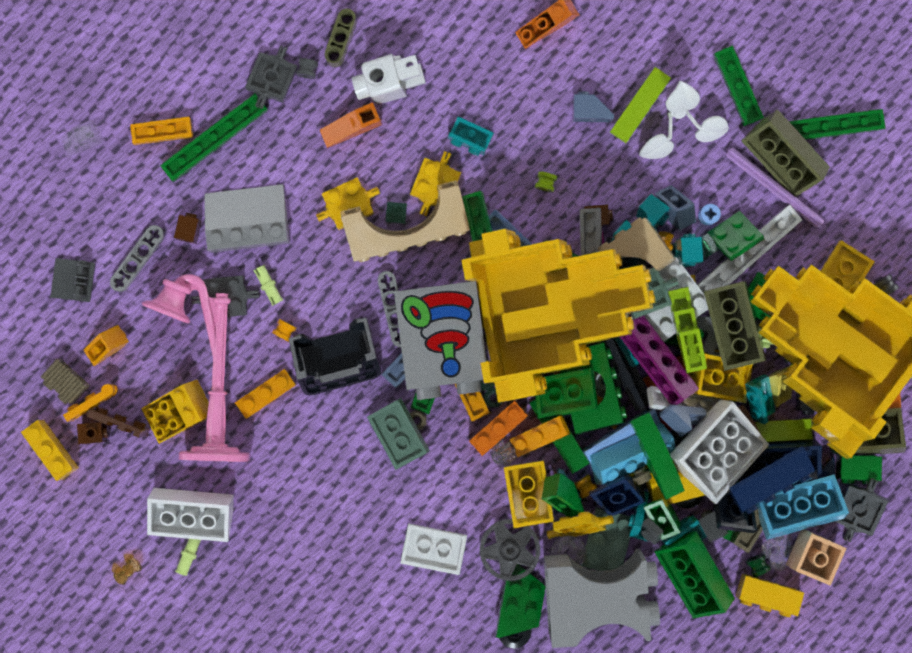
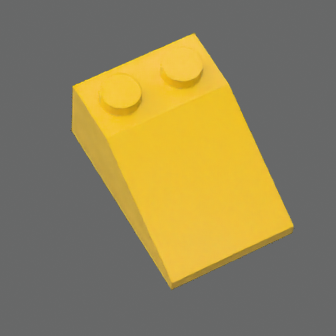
(720, 383)
(525, 492)

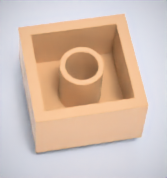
(815, 556)

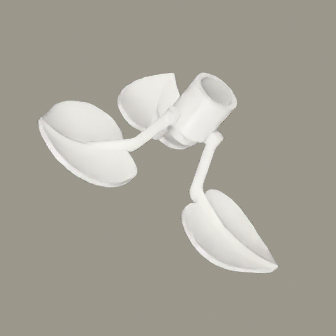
(678, 103)

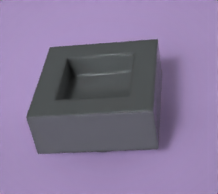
(651, 531)

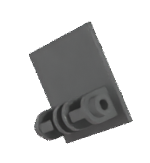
(72, 280)

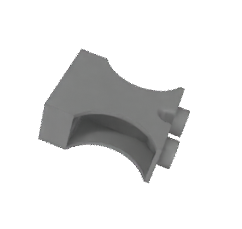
(588, 598)

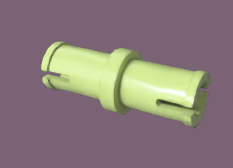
(268, 285)
(187, 557)

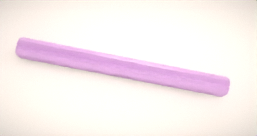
(774, 187)

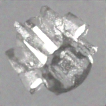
(503, 453)

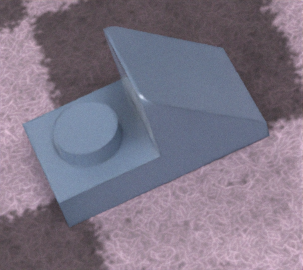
(682, 417)

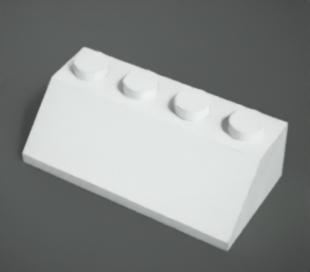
(189, 514)

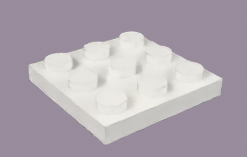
(662, 319)

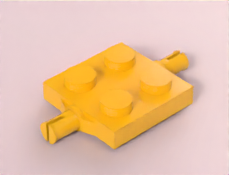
(429, 176)
(346, 197)
(578, 526)

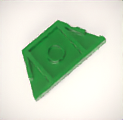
(520, 604)

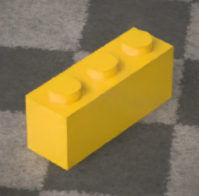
(49, 450)
(769, 595)

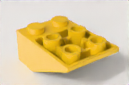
(177, 411)

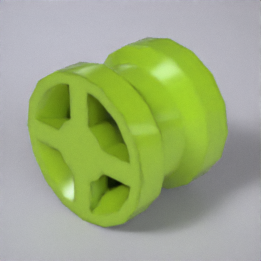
(545, 181)

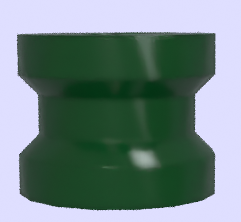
(758, 565)

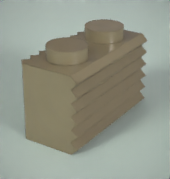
(64, 381)

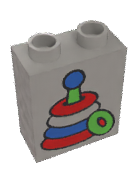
(441, 338)

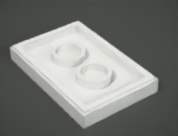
(433, 549)

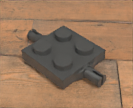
(271, 77)
(236, 291)
(864, 509)

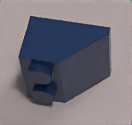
(619, 495)

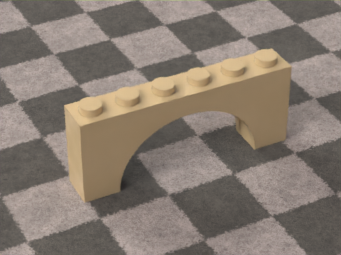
(370, 241)
(641, 242)

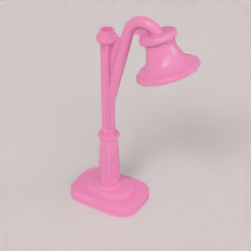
(171, 303)

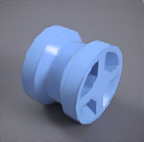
(707, 217)

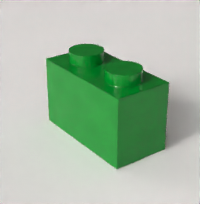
(859, 468)

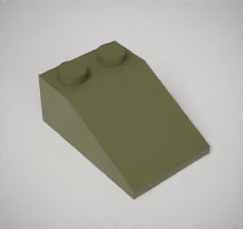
(890, 438)

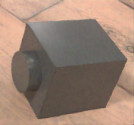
(709, 526)

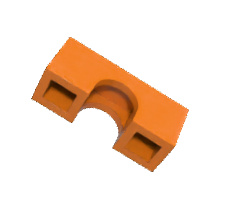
(498, 428)

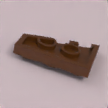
(101, 414)

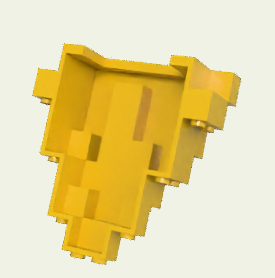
(548, 307)
(844, 349)

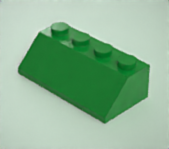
(695, 576)

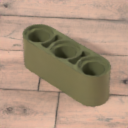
(340, 28)

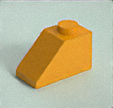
(105, 345)

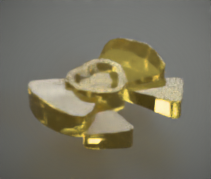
(122, 574)

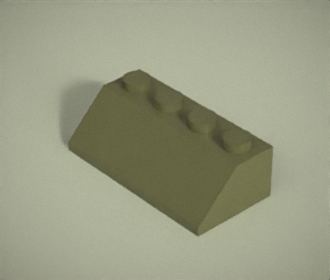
(786, 154)
(735, 325)

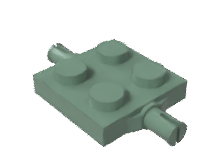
(660, 290)

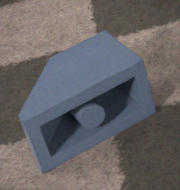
(590, 109)
(681, 208)

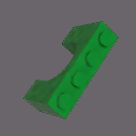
(609, 410)

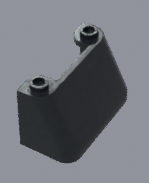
(335, 359)

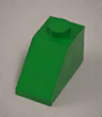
(562, 495)
(664, 516)

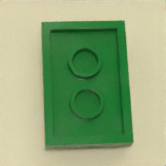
(568, 394)

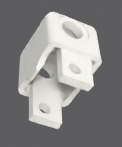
(395, 78)

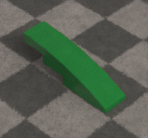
(566, 446)
(657, 455)

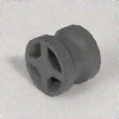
(307, 68)
(886, 284)

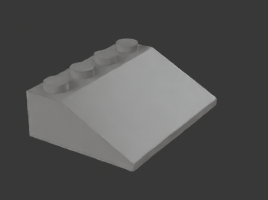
(246, 218)

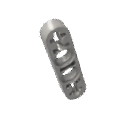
(137, 258)
(389, 309)

